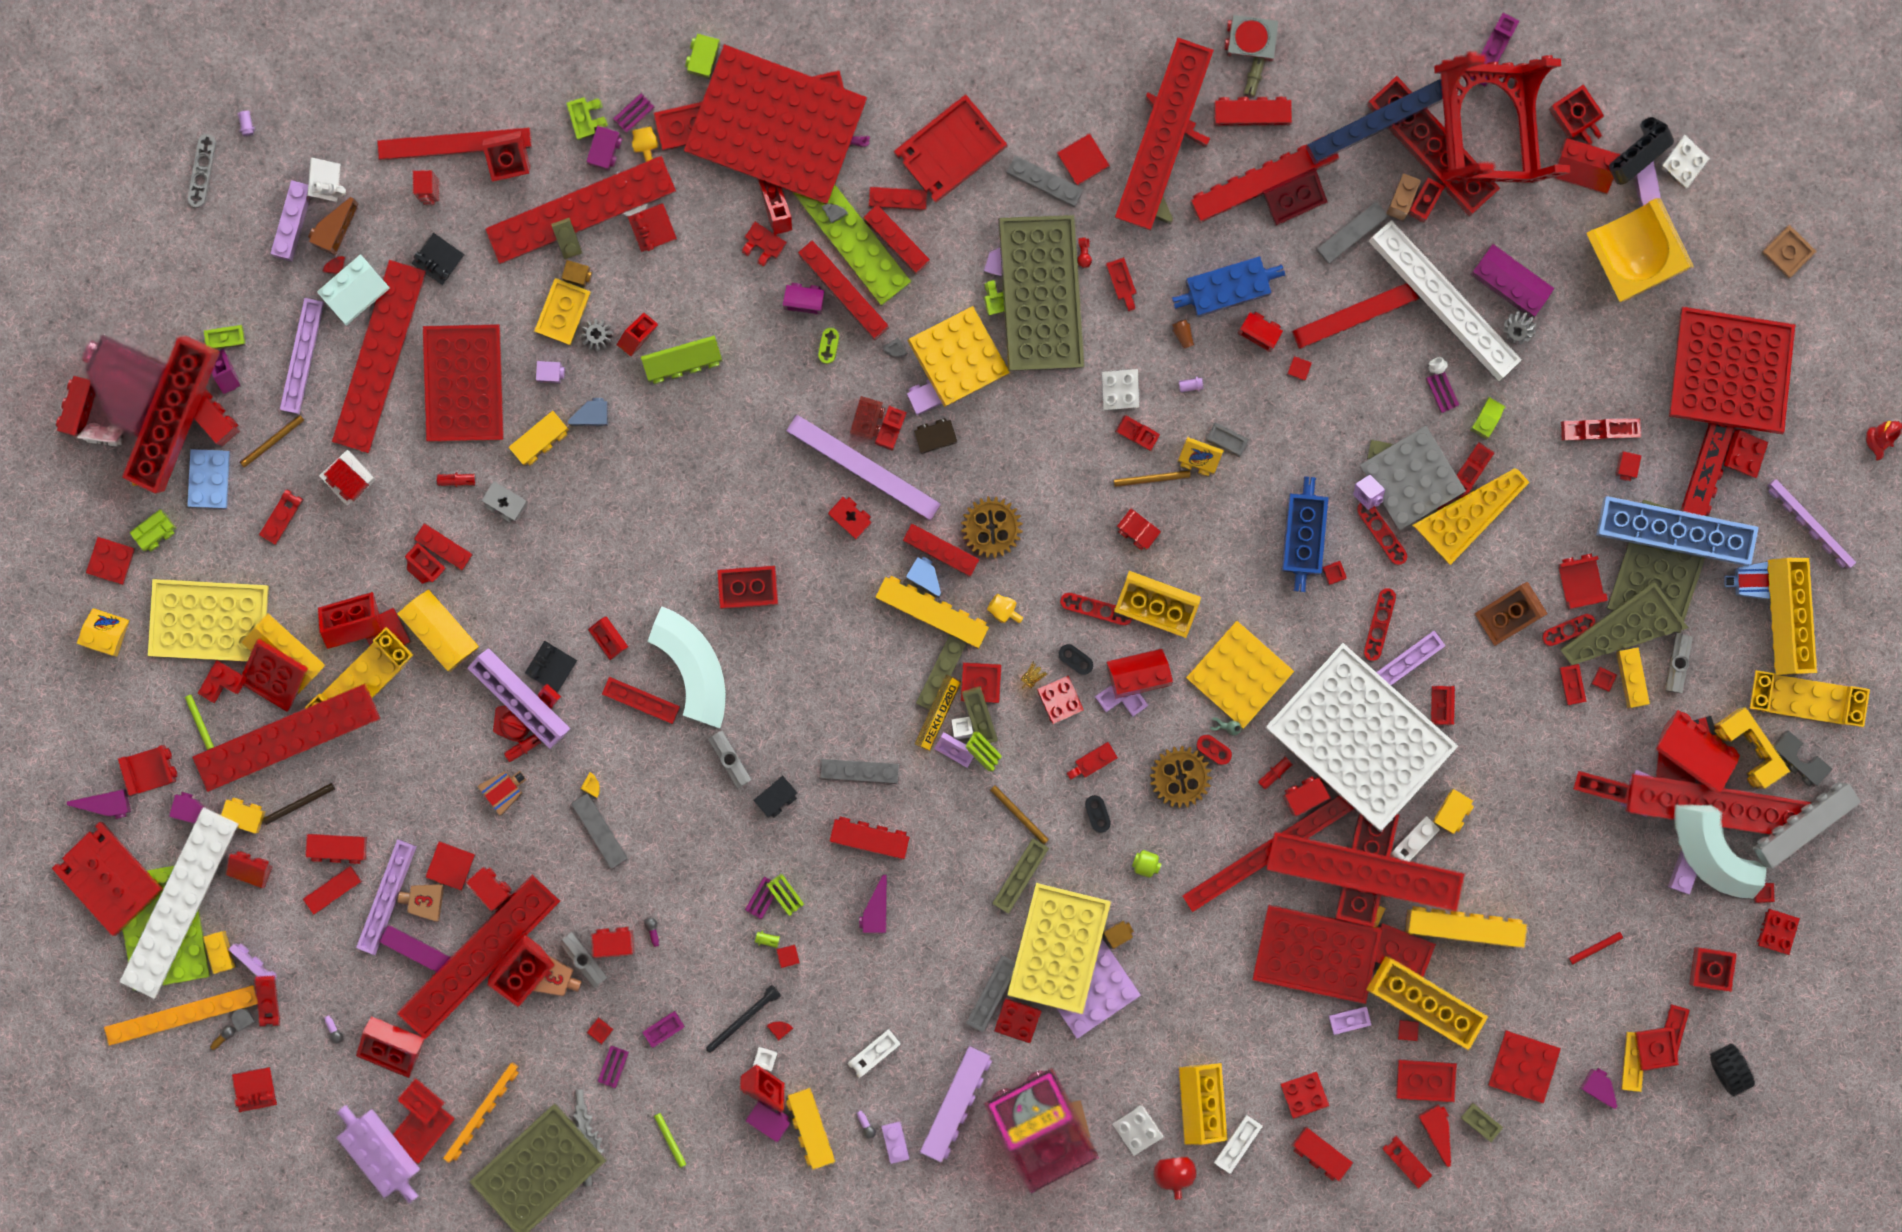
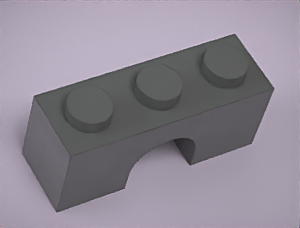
(1811, 772)

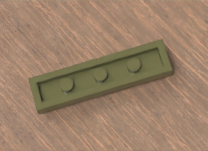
(944, 665)
(1020, 875)

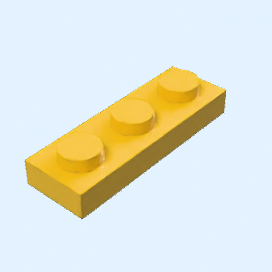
(1631, 1075)

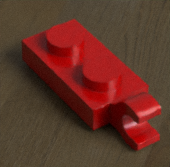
(1122, 282)
(1093, 761)

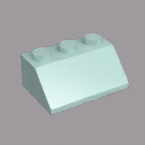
(353, 289)

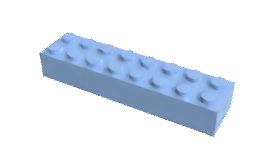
(1677, 531)

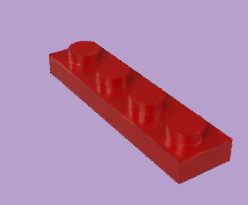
(641, 700)

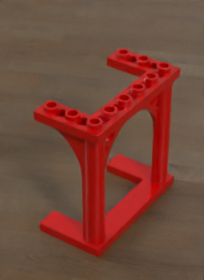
(1527, 84)

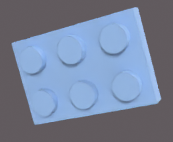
(208, 478)

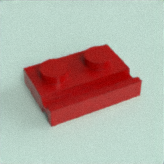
(421, 1101)

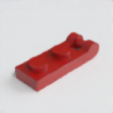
(280, 517)
(267, 1000)
(1408, 1162)

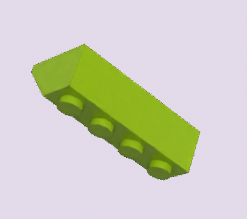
(681, 359)

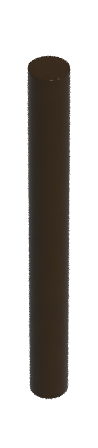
(299, 803)

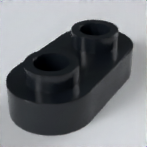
(1075, 660)
(1098, 813)

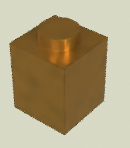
(576, 273)
(1119, 934)

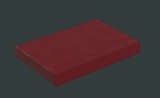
(1295, 196)

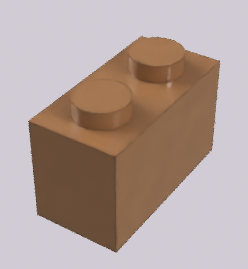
(1403, 197)

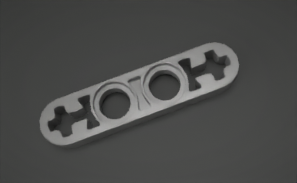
(205, 171)

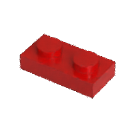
(1572, 684)

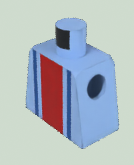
(1750, 581)

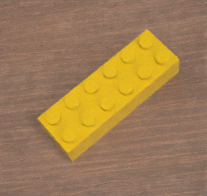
(1792, 616)
(1466, 928)
(1427, 1003)

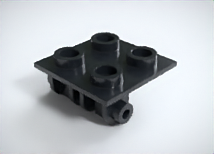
(437, 258)
(551, 666)

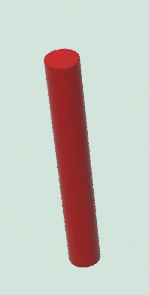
(1595, 948)

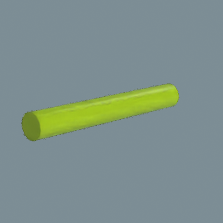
(199, 722)
(670, 1140)

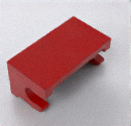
(1442, 705)

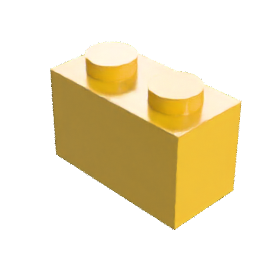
(1453, 811)
(246, 816)
(219, 955)

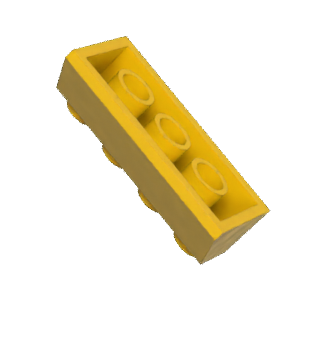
(1157, 604)
(438, 630)
(277, 636)
(1203, 1104)

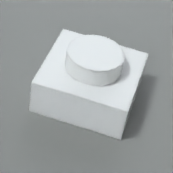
(962, 728)
(765, 1058)

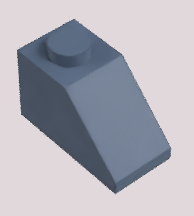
(591, 414)

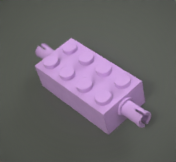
(378, 1153)

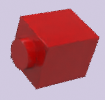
(1628, 466)

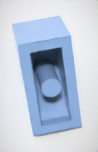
(924, 575)

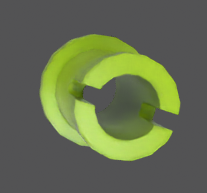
(767, 939)

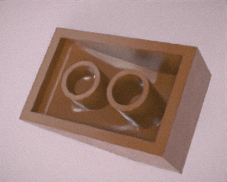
(332, 229)
(1511, 613)

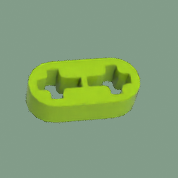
(824, 344)

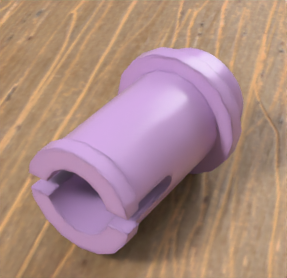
(245, 123)
(1191, 385)

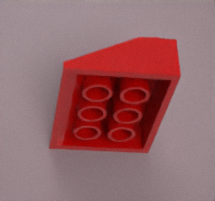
(1697, 751)

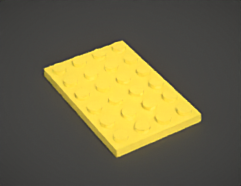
(204, 619)
(1059, 948)

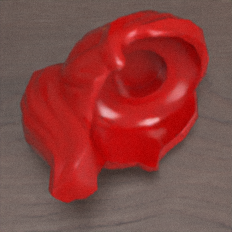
(1882, 437)

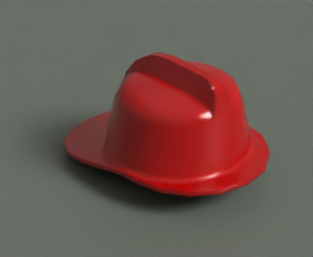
(509, 725)

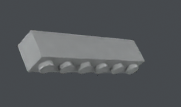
(1806, 824)

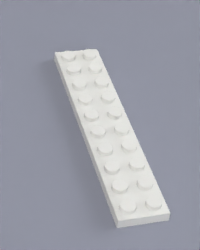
(1445, 300)
(179, 902)

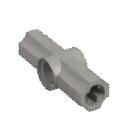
(1677, 676)
(722, 748)
(591, 969)

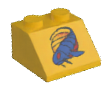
(1200, 456)
(103, 632)

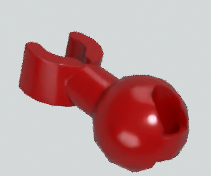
(1084, 259)

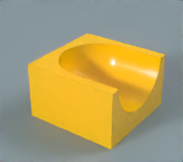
(1640, 250)

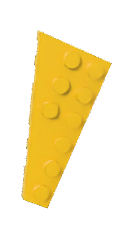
(1464, 520)

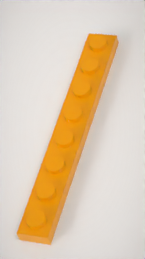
(181, 1015)

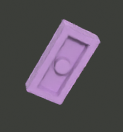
(954, 749)
(1350, 1020)
(895, 1142)

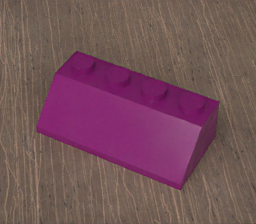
(1512, 281)

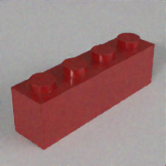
(1252, 112)
(896, 239)
(941, 550)
(869, 838)

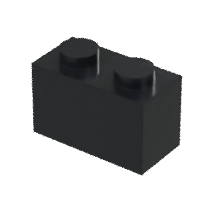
(775, 797)

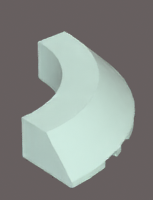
(696, 663)
(1711, 857)

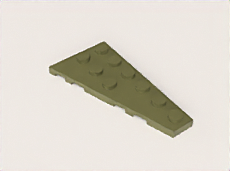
(1632, 623)

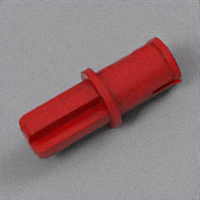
(455, 479)
(522, 747)
(1275, 773)

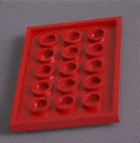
(463, 382)
(1316, 954)

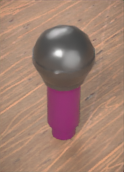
(651, 926)

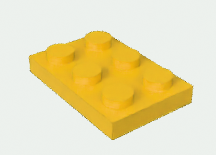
(562, 311)

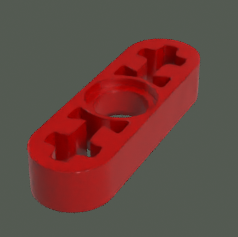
(1565, 637)

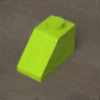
(1487, 418)

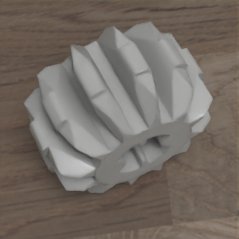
(1519, 327)
(591, 339)

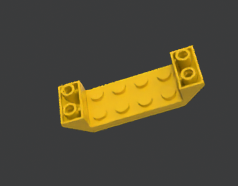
(374, 667)
(1809, 699)

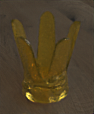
(1032, 676)

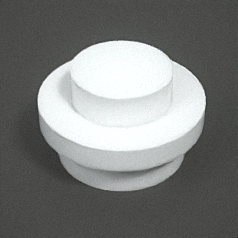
(1437, 365)

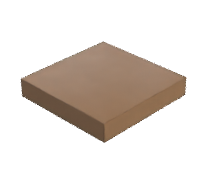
(1789, 251)

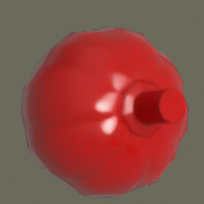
(1175, 1174)

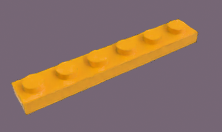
(487, 1106)

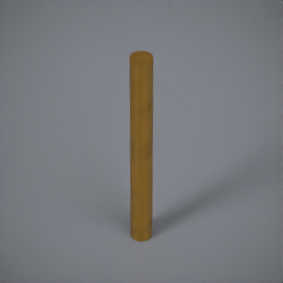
(271, 441)
(1152, 478)
(1019, 814)

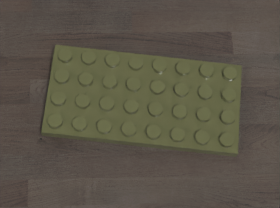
(1041, 293)

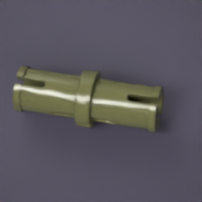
(1254, 76)

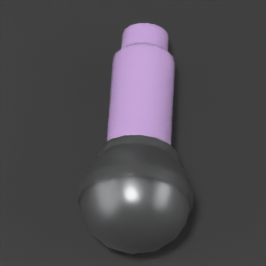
(335, 1036)
(868, 1130)

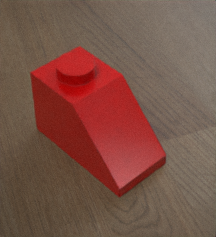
(637, 334)

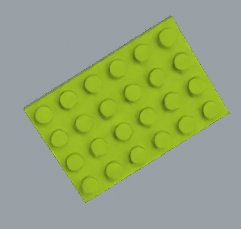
(191, 958)

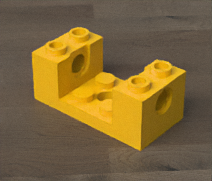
(1773, 766)

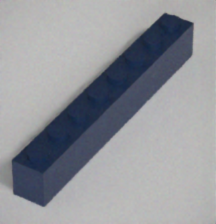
(1375, 122)

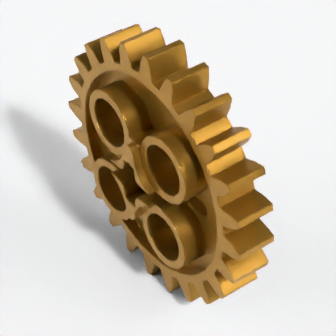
(1009, 525)
(1163, 780)

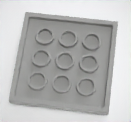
(1414, 477)

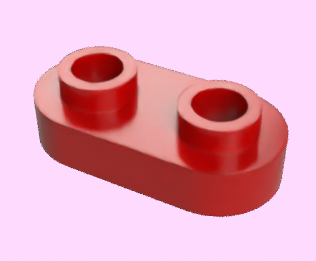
(1214, 749)

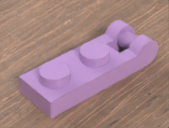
(253, 964)

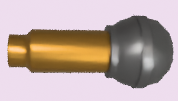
(226, 1033)

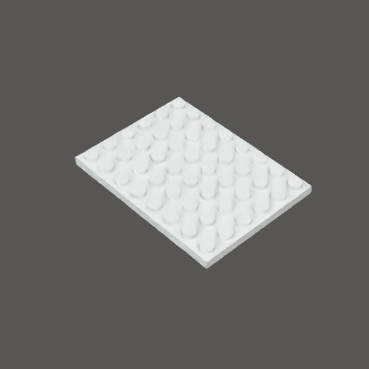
(1361, 737)

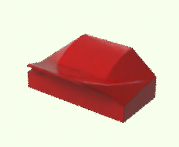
(423, 564)

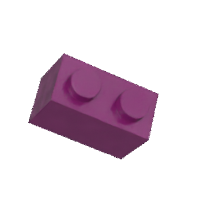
(604, 148)
(768, 1121)

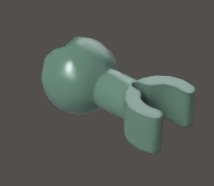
(1230, 727)

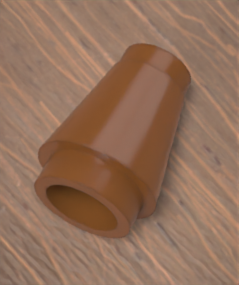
(1183, 333)

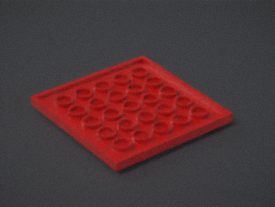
(1732, 370)

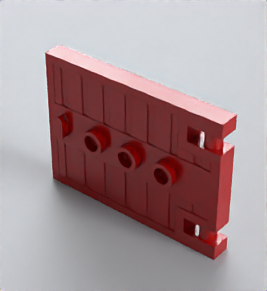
(951, 148)
(107, 879)

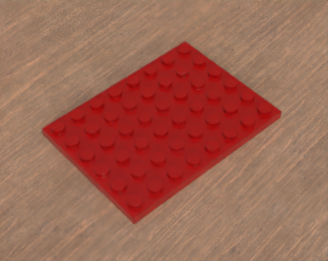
(775, 124)

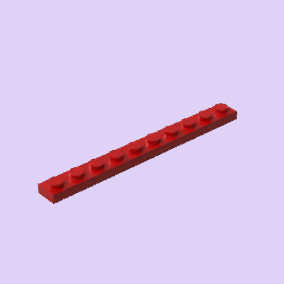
(1259, 857)

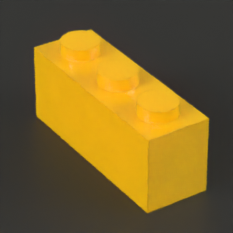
(539, 439)
(1632, 677)

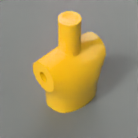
(644, 141)
(1003, 609)

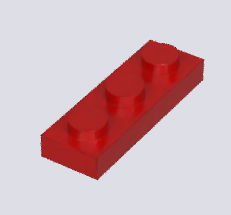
(898, 198)
(443, 546)

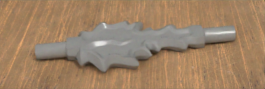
(583, 1124)

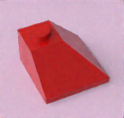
(763, 1087)

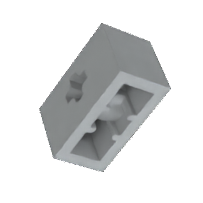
(515, 503)

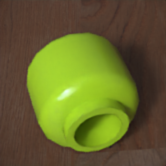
(1146, 863)

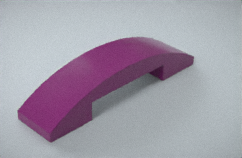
(1498, 40)

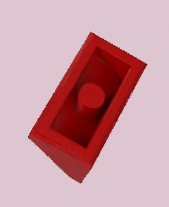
(608, 637)

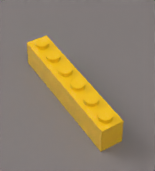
(931, 612)

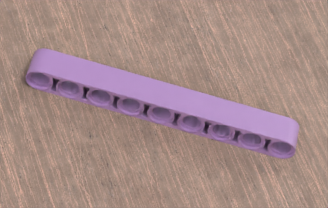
(863, 467)

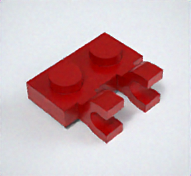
(765, 240)

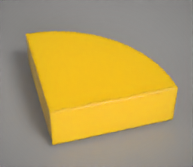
(591, 785)

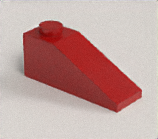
(776, 208)
(1437, 1127)

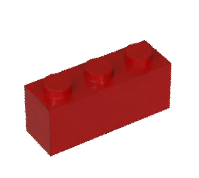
(426, 186)
(1602, 787)
(336, 848)
(1321, 1154)

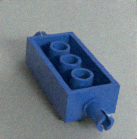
(1228, 286)
(1304, 534)

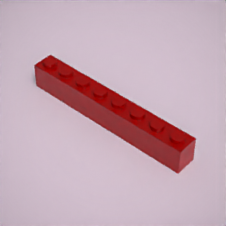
(1253, 183)

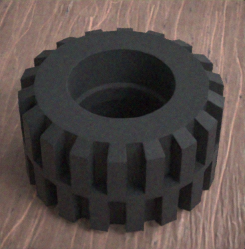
(1732, 1069)

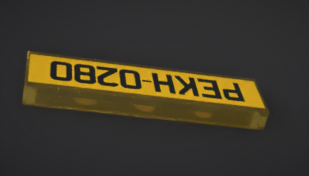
(938, 712)

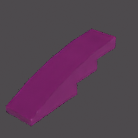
(413, 948)

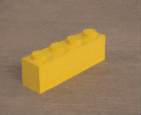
(811, 1128)

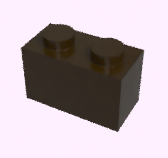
(935, 436)

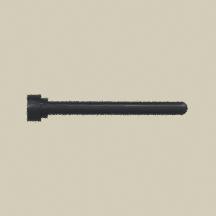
(770, 995)

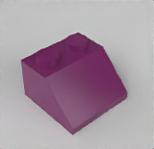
(803, 299)

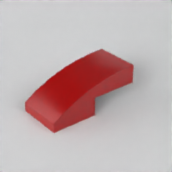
(890, 428)
(1137, 432)

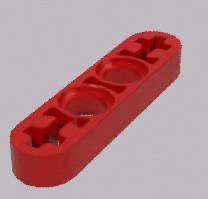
(1378, 535)
(1095, 612)
(1382, 625)

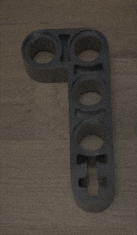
(1651, 145)

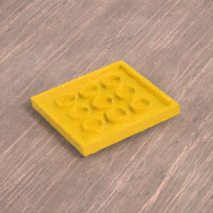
(958, 356)
(1240, 674)

